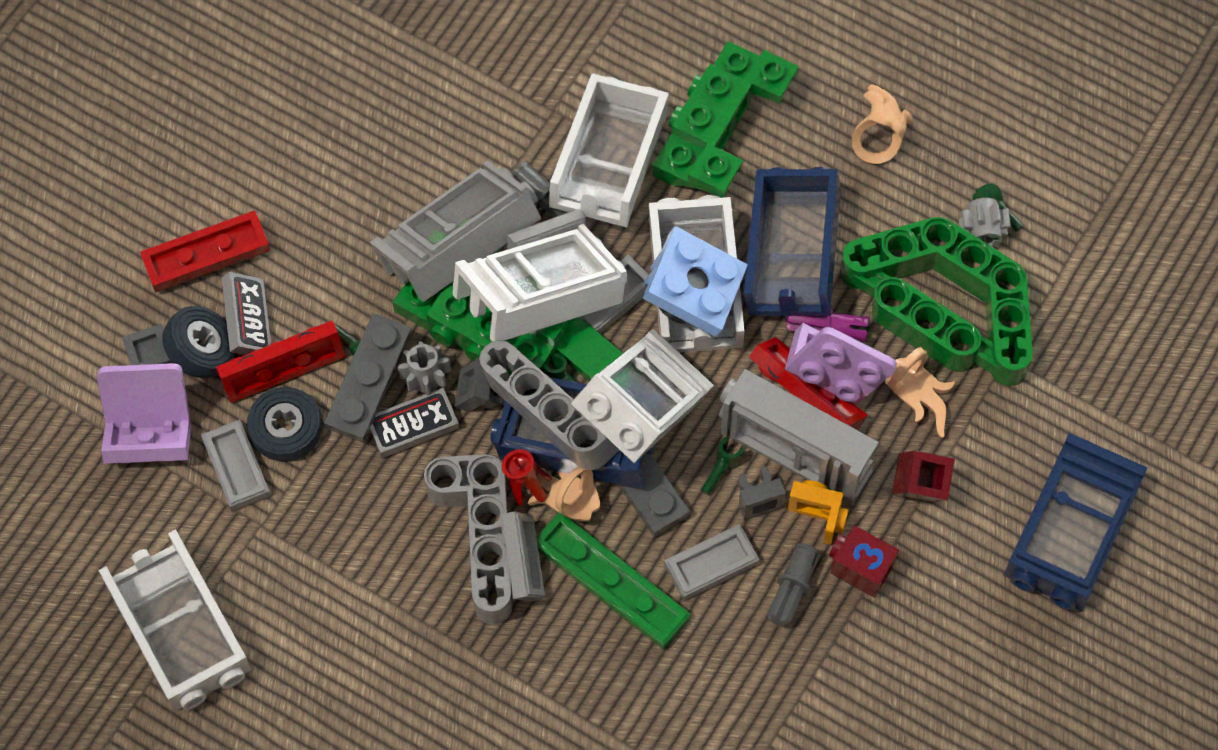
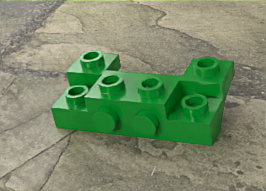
(711, 114)
(453, 324)

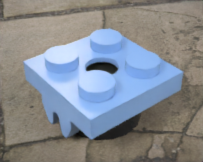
(694, 282)

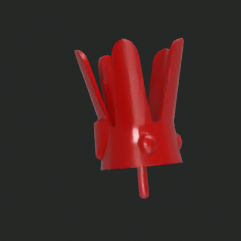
(522, 470)

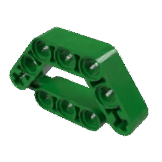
(877, 272)

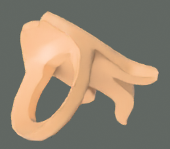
(886, 112)
(918, 386)
(570, 495)

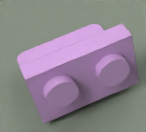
(837, 363)
(144, 413)

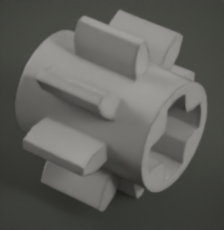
(986, 220)
(424, 368)

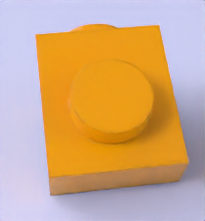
(817, 501)

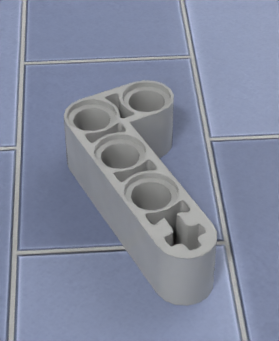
(544, 405)
(483, 538)

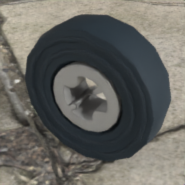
(184, 349)
(285, 404)

